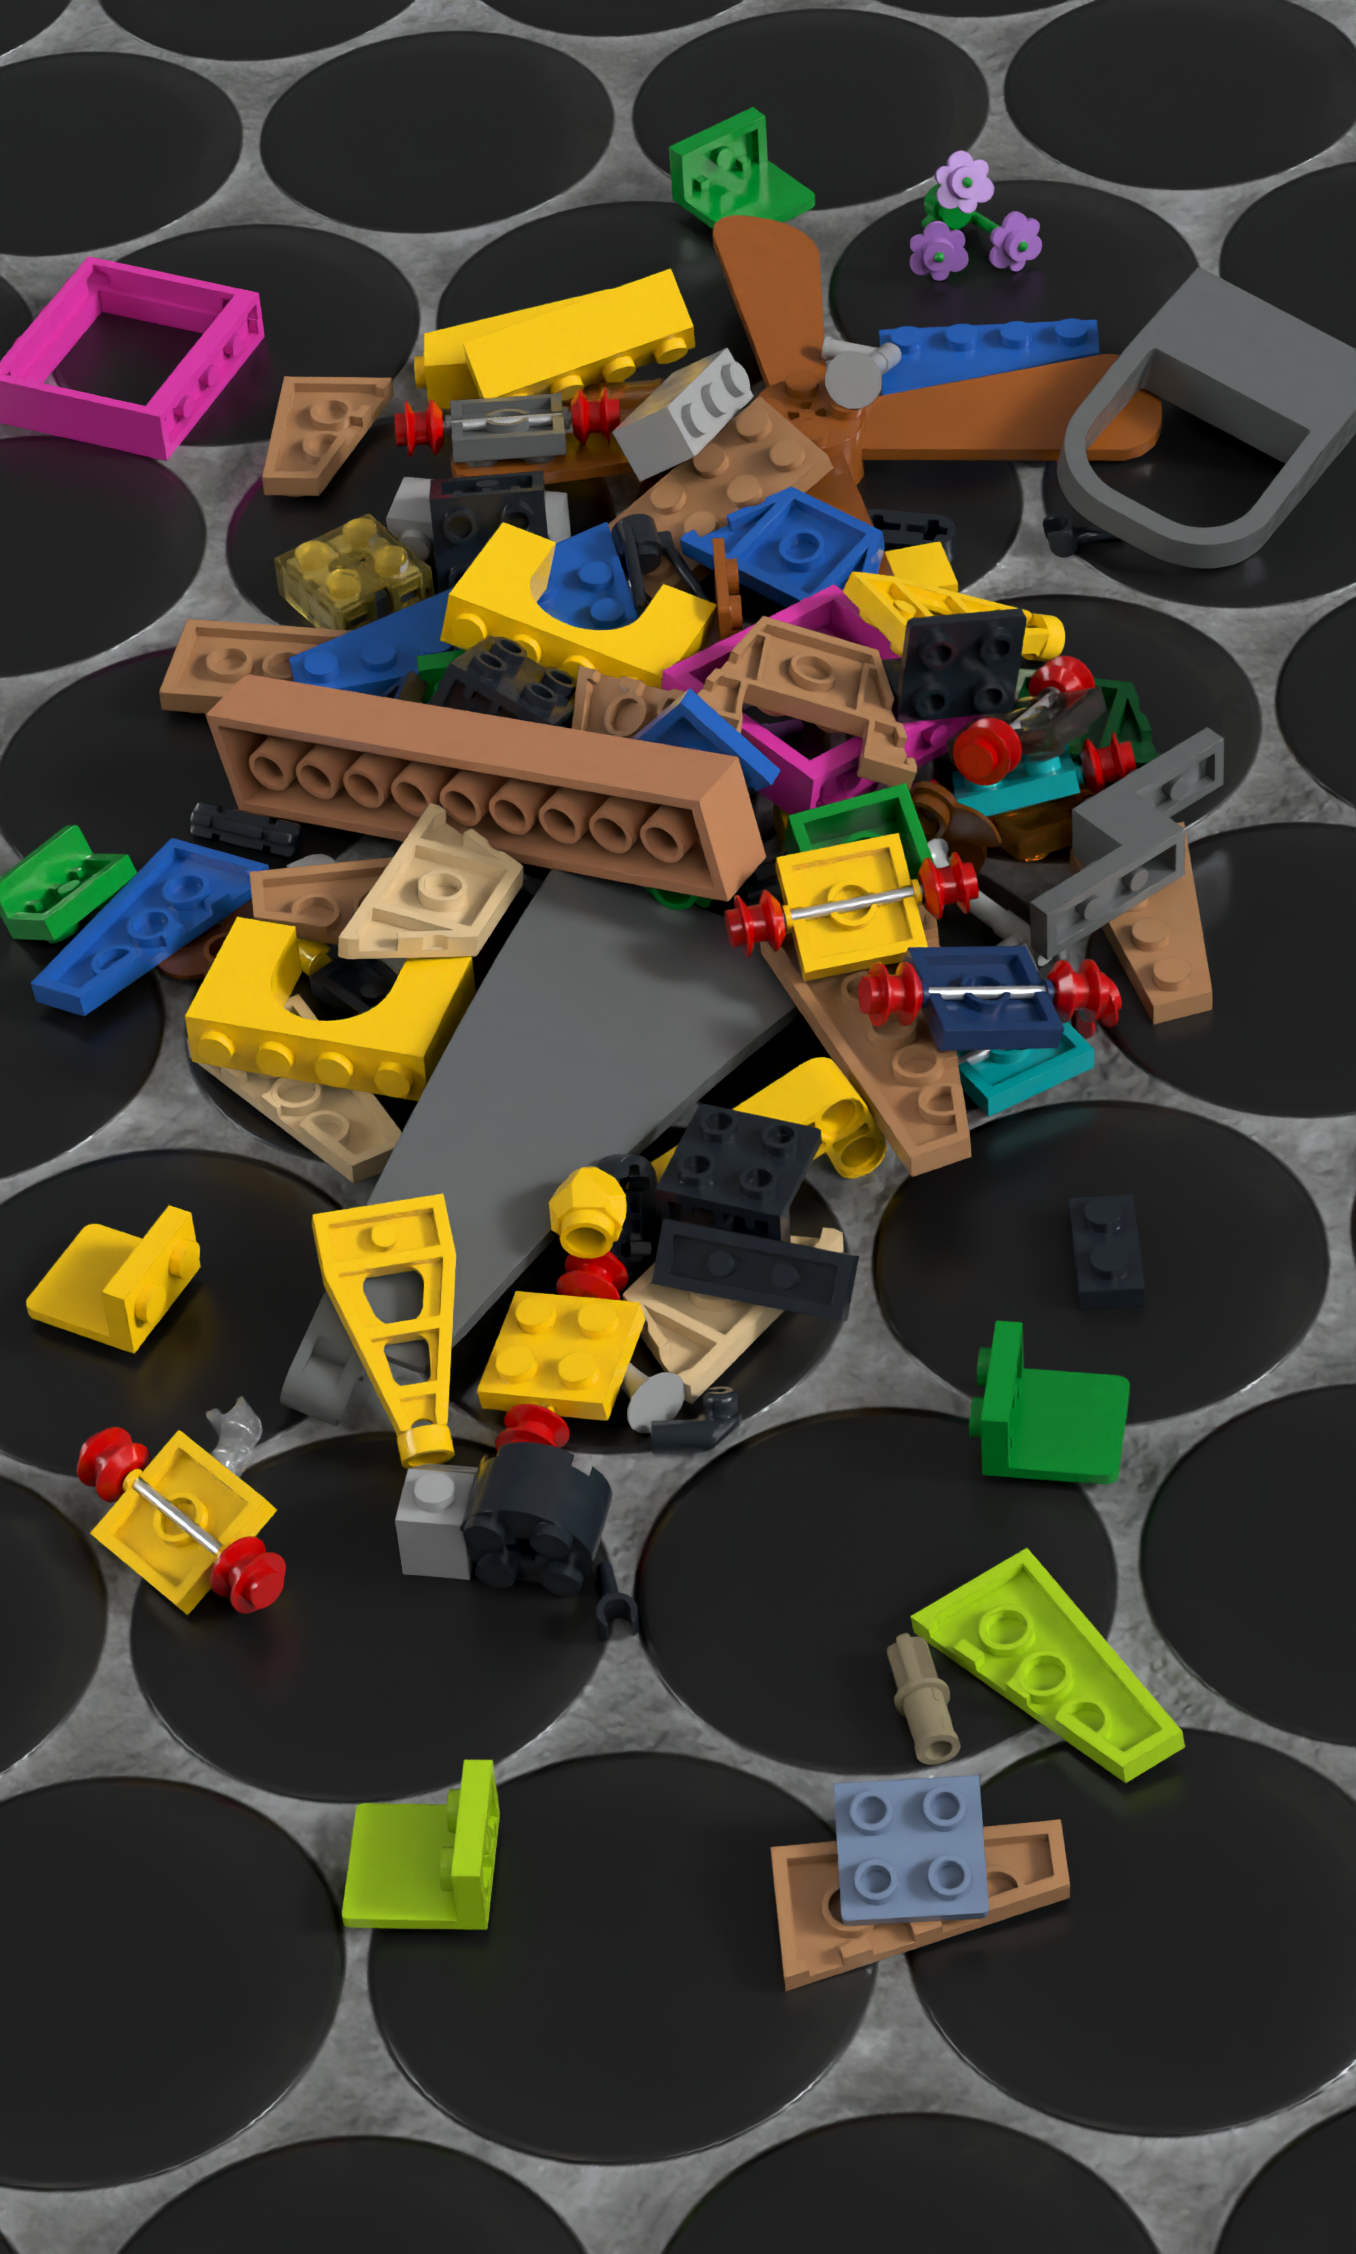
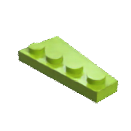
(1050, 1661)

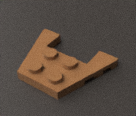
(816, 681)

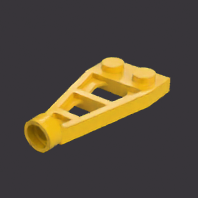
(892, 601)
(383, 1242)

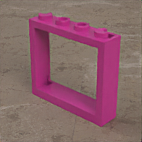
(223, 314)
(833, 774)

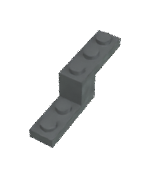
(1127, 843)

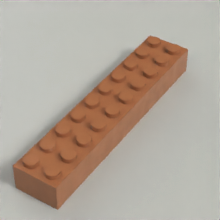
(525, 786)

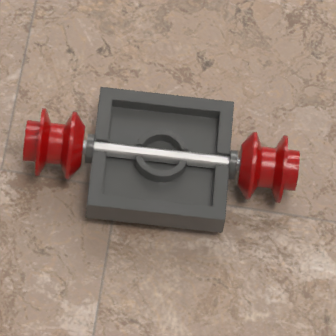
(507, 426)

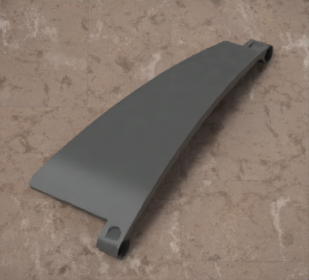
(572, 1051)

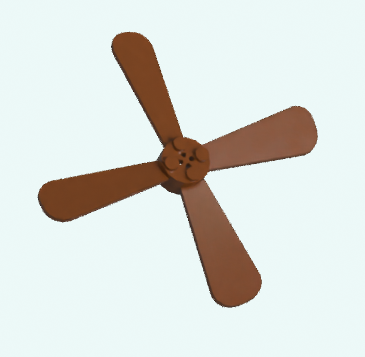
(991, 417)

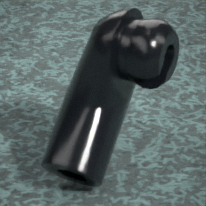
(704, 1430)

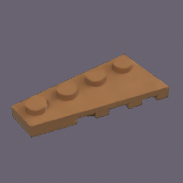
(1163, 948)
(1023, 1874)

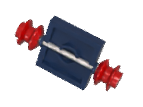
(983, 996)

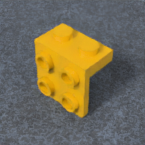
(118, 1283)

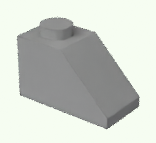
(431, 1520)

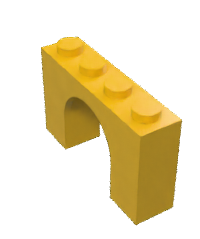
(501, 599)
(385, 1051)

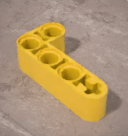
(824, 1099)

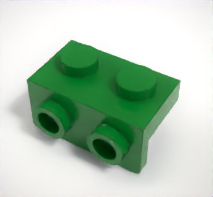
(60, 886)

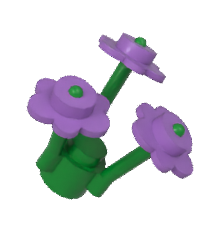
(952, 206)

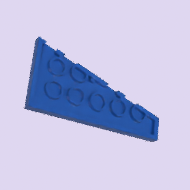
(582, 590)

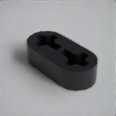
(911, 529)
(641, 1221)

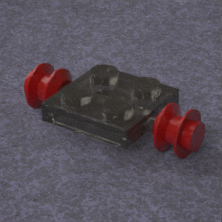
(1057, 710)

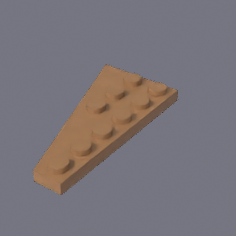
(893, 1067)

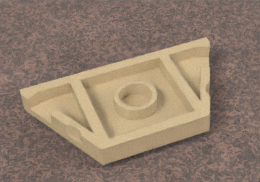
(434, 896)
(701, 1332)

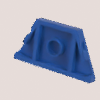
(792, 546)

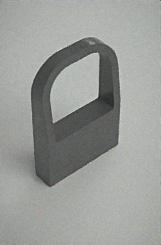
(1243, 373)

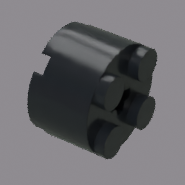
(535, 1518)

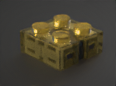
(352, 576)

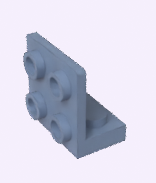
(911, 1850)

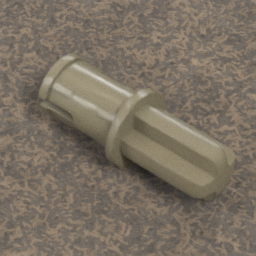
(922, 1700)

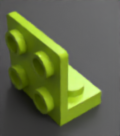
(426, 1860)

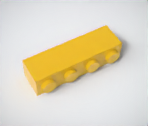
(584, 341)

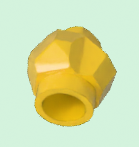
(588, 1212)

